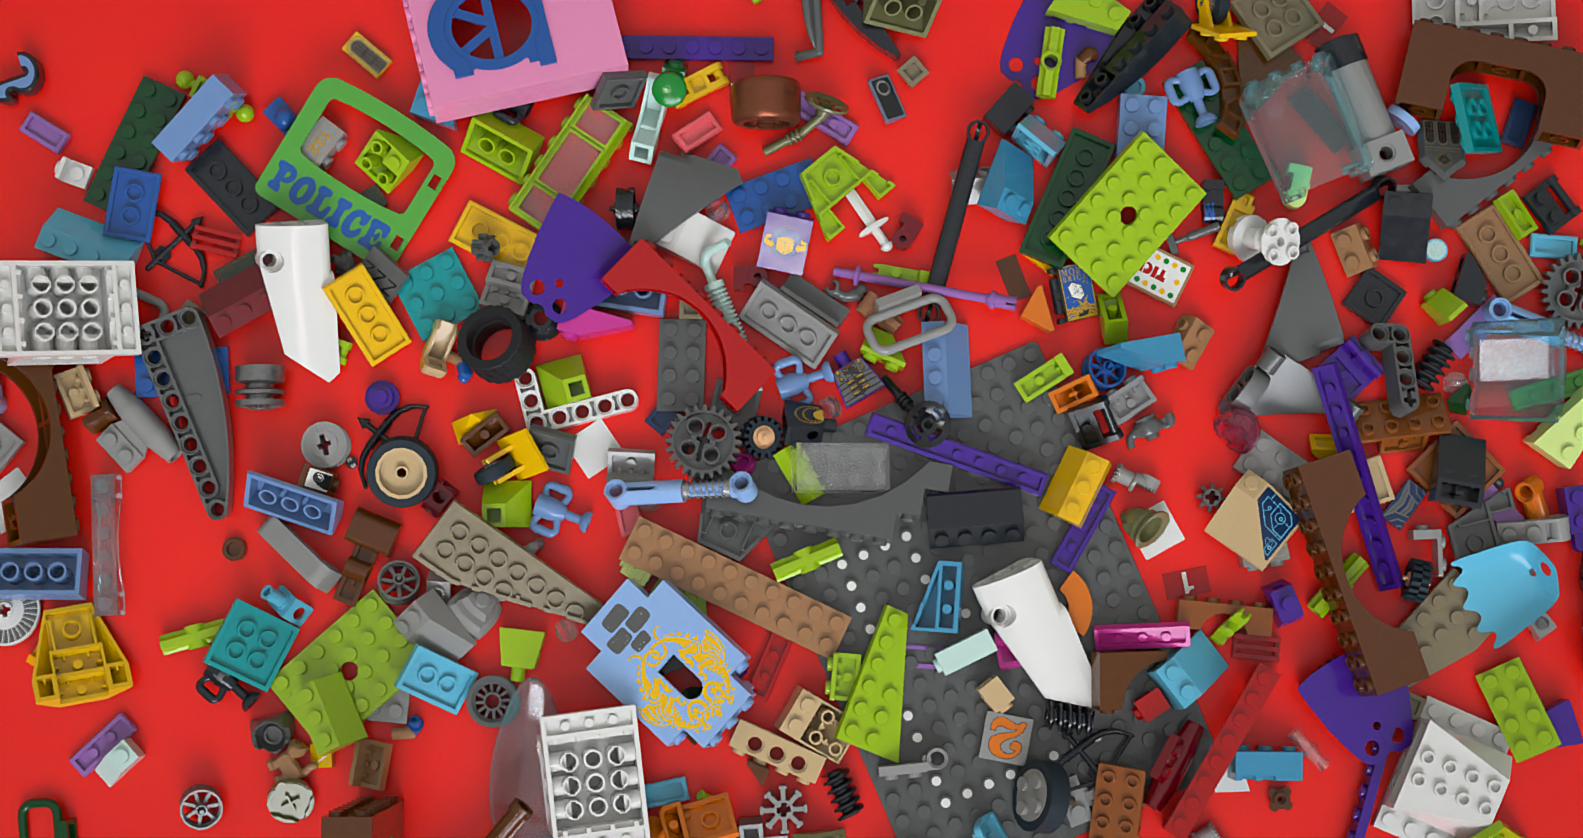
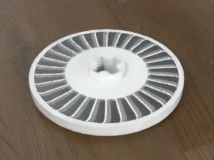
(20, 620)

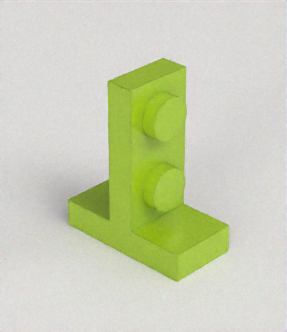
(1044, 378)

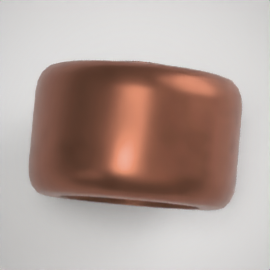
(766, 102)

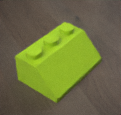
(502, 146)
(329, 713)

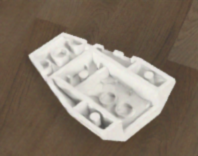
(1513, 18)

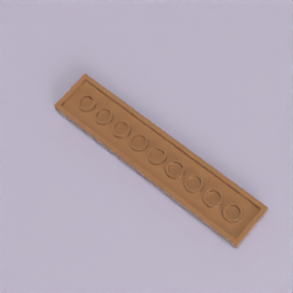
(735, 587)

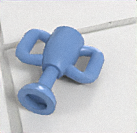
(1194, 91)
(798, 382)
(556, 511)

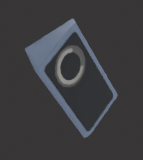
(886, 99)

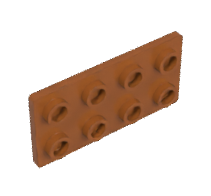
(1403, 433)
(1118, 802)

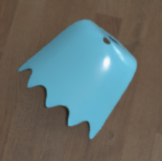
(1505, 590)

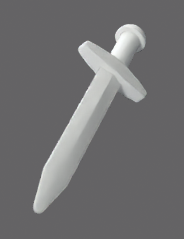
(872, 225)

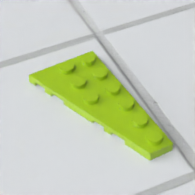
(876, 700)

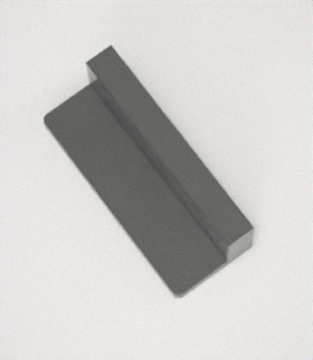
(815, 300)

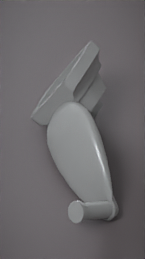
(480, 609)

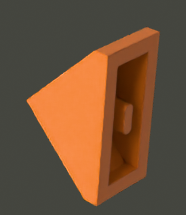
(1037, 312)
(1073, 394)

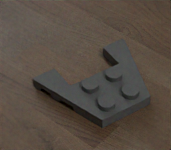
(1476, 528)
(729, 536)

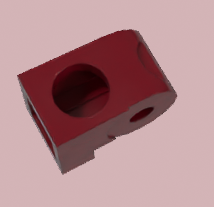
(907, 234)
(748, 276)
(440, 498)

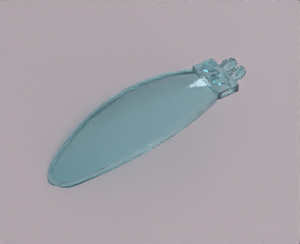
(516, 760)

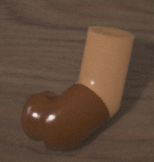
(1082, 59)

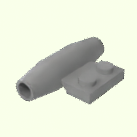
(136, 432)

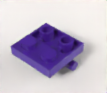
(1356, 366)

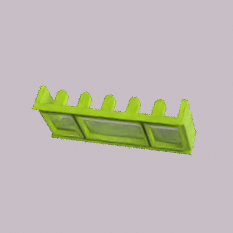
(571, 160)

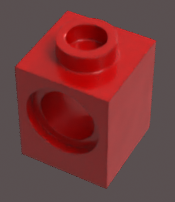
(1149, 705)

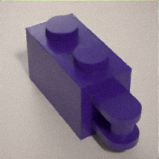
(1571, 503)

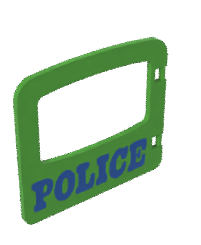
(313, 194)

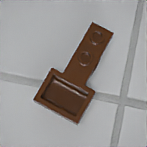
(372, 537)

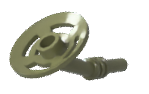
(825, 106)

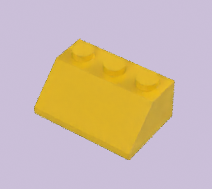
(1075, 486)

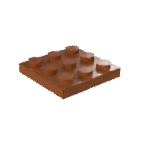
(1422, 469)

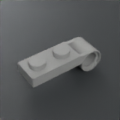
(1537, 531)
(913, 769)

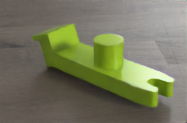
(902, 273)
(1230, 626)

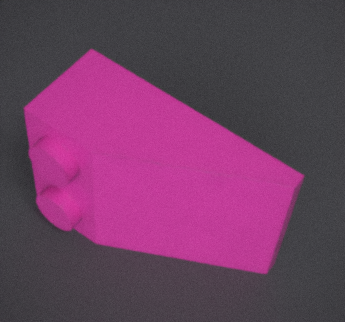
(592, 325)

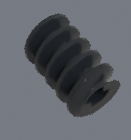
(1432, 364)
(1069, 718)
(843, 793)

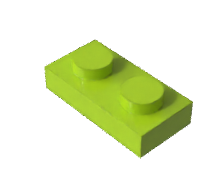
(1515, 214)

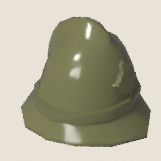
(1144, 525)

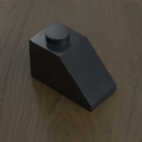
(1469, 282)

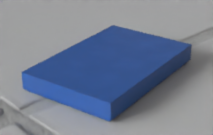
(132, 204)

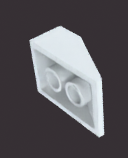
(693, 237)

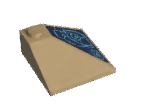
(1254, 521)

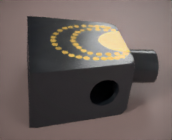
(804, 423)

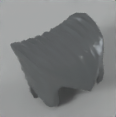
(272, 732)

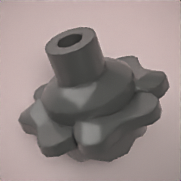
(343, 262)

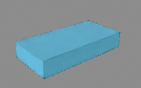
(1551, 246)
(666, 792)

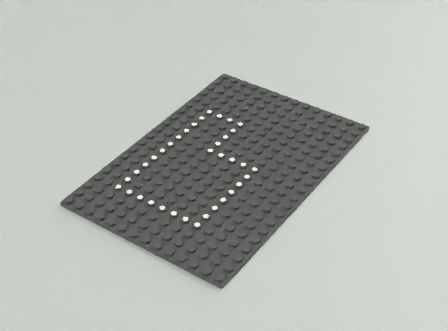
(948, 708)

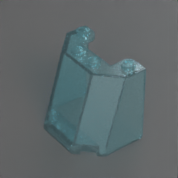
(1517, 369)

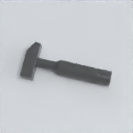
(1192, 235)

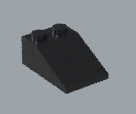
(1405, 226)

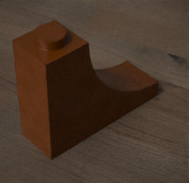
(1113, 673)

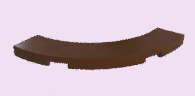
(1231, 87)

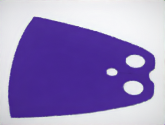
(1026, 43)
(579, 251)
(1352, 717)

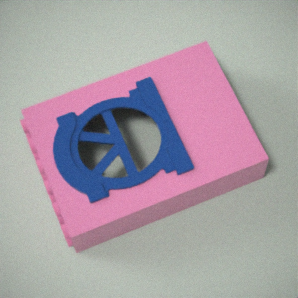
(562, 56)

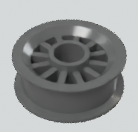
(472, 702)

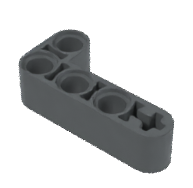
(1398, 364)

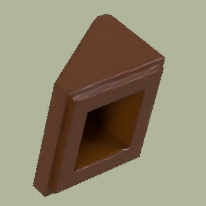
(758, 770)

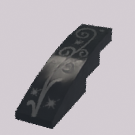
(872, 34)

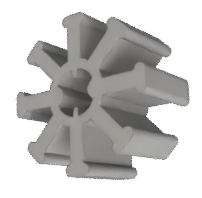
(789, 814)

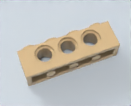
(813, 760)

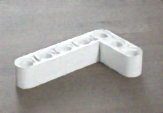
(570, 410)

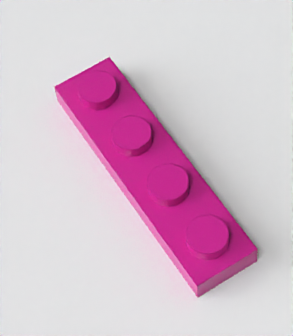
(1142, 635)

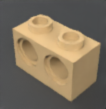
(995, 694)

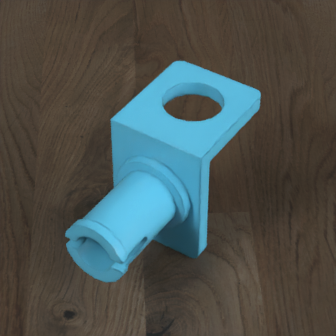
(286, 604)

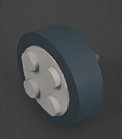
(1041, 796)

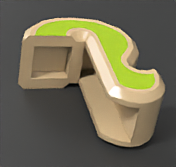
(438, 348)

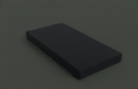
(231, 187)

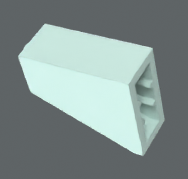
(964, 652)

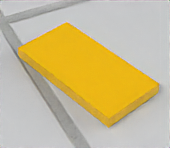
(513, 239)
(366, 314)

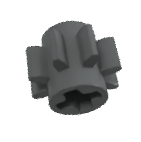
(485, 247)
(1215, 493)

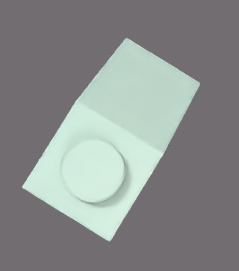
(119, 761)

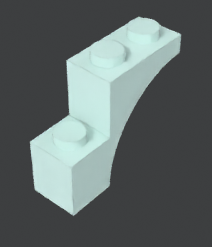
(648, 126)

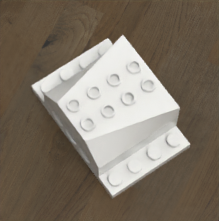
(67, 312)
(593, 774)
(1447, 777)

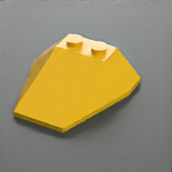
(77, 659)

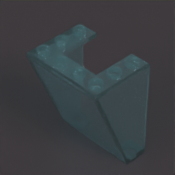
(1305, 126)

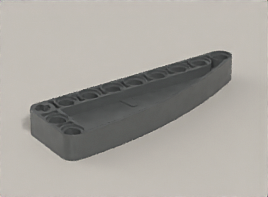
(199, 383)

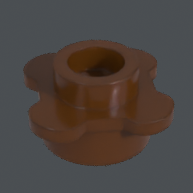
(1274, 794)

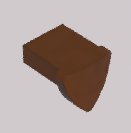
(101, 418)

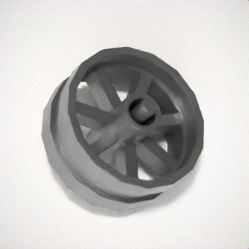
(398, 582)
(200, 806)

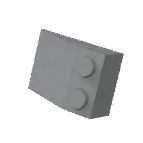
(434, 627)

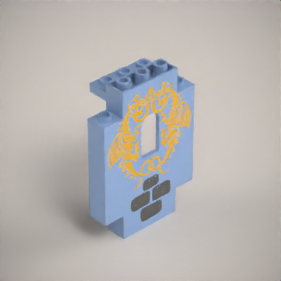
(640, 636)

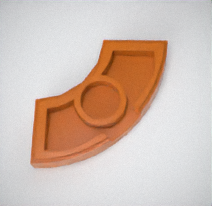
(1078, 602)

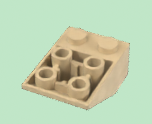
(813, 723)

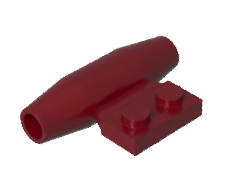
(1173, 764)

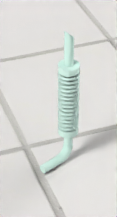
(715, 287)

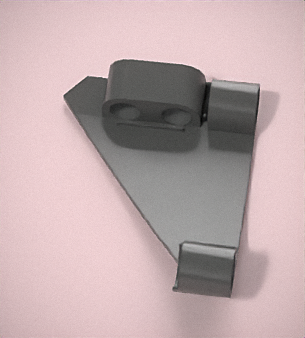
(679, 191)
(1306, 313)
(1277, 387)

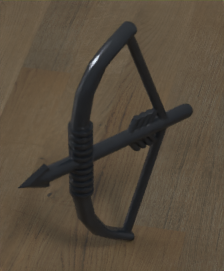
(164, 252)
(379, 433)
(1078, 748)

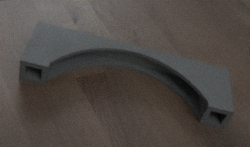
(1462, 196)

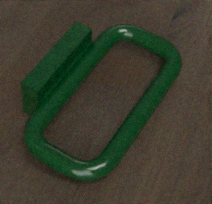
(62, 828)

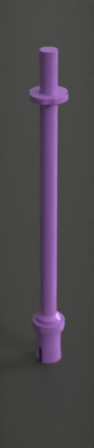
(991, 299)

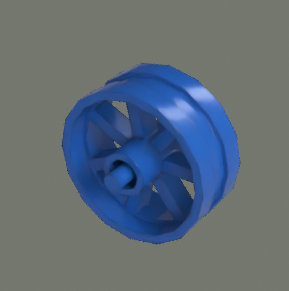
(1102, 370)

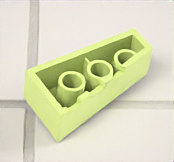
(1562, 440)

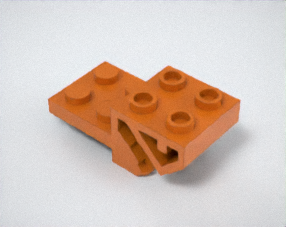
(699, 819)

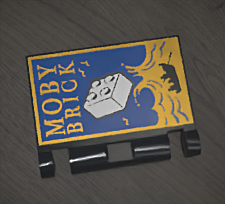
(1072, 294)

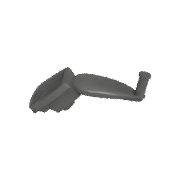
(813, 23)

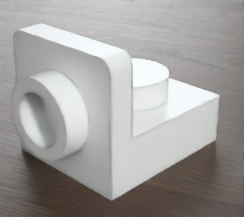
(73, 173)

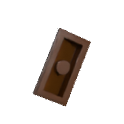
(485, 434)

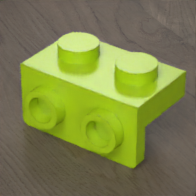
(844, 670)

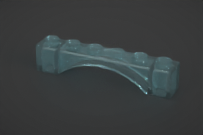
(107, 578)

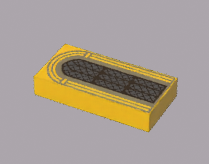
(367, 55)

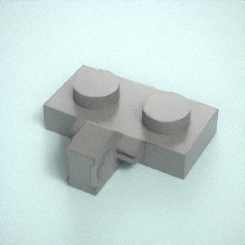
(1084, 798)

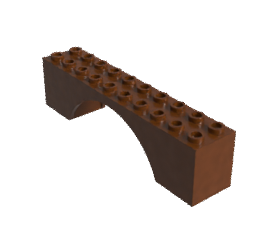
(43, 504)
(1375, 652)

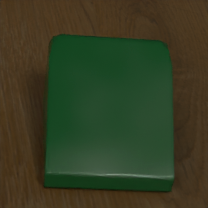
(1457, 402)

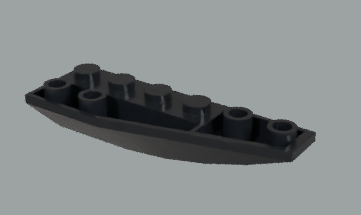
(1133, 51)

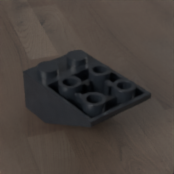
(1458, 471)

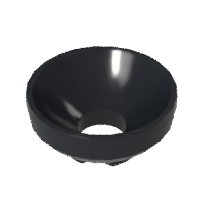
(541, 332)

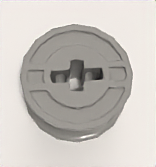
(313, 441)

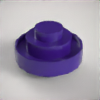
(382, 397)

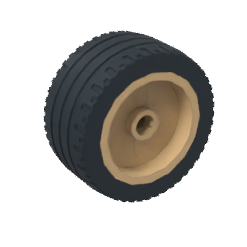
(402, 489)

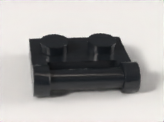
(1546, 208)
(1087, 424)

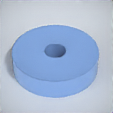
(1403, 120)

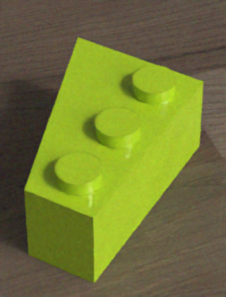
(1097, 15)

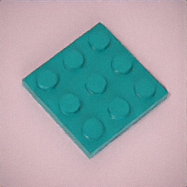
(1475, 118)
(438, 291)
(251, 644)

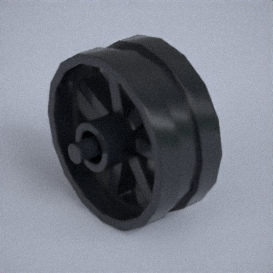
(625, 208)

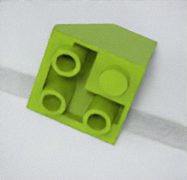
(388, 159)
(892, 362)
(564, 381)
(508, 504)

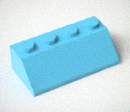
(83, 240)

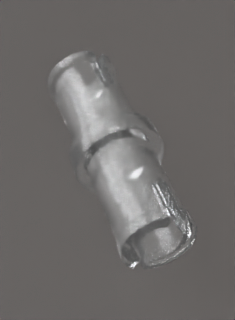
(1309, 749)

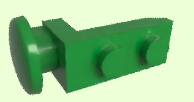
(669, 87)

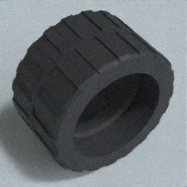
(480, 327)

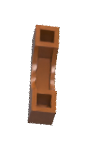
(1199, 612)

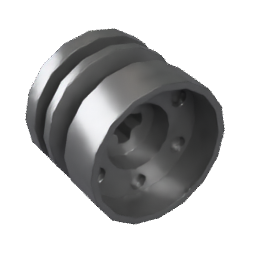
(260, 386)

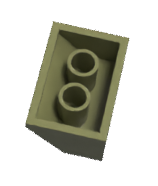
(902, 15)

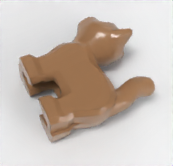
(288, 762)

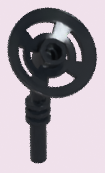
(919, 418)

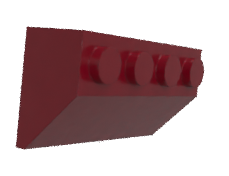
(237, 300)

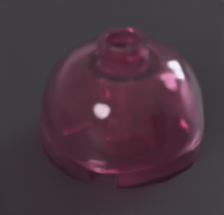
(1239, 429)

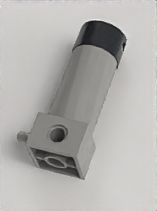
(1369, 107)

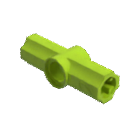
(1051, 48)
(806, 559)
(1353, 568)
(190, 637)

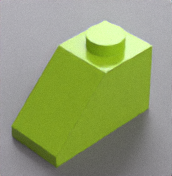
(1442, 305)
(1112, 319)

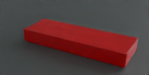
(770, 666)

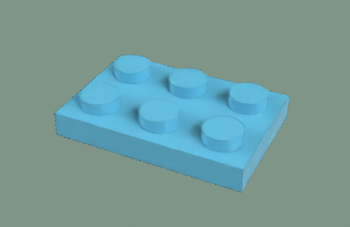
(436, 679)

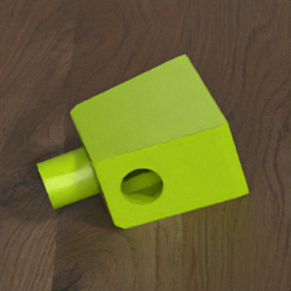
(520, 650)

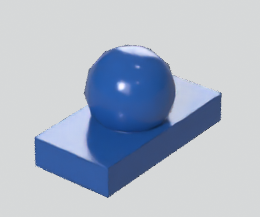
(280, 115)

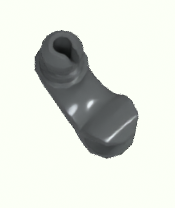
(851, 296)

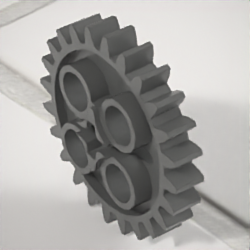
(1557, 284)
(684, 437)

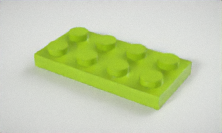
(1518, 710)

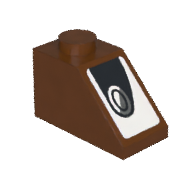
(319, 480)

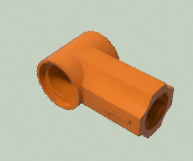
(1532, 501)

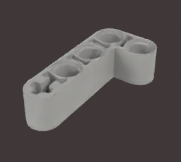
(299, 554)

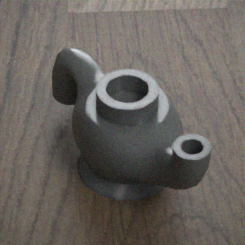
(1149, 427)

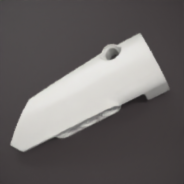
(295, 291)
(1037, 630)

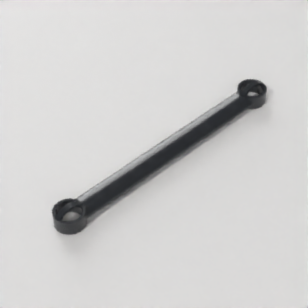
(955, 213)
(1311, 230)

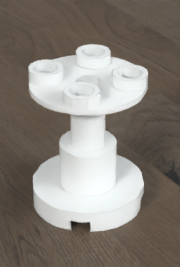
(1277, 240)

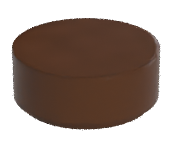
(234, 549)

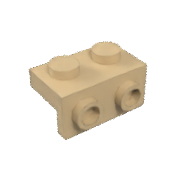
(77, 391)

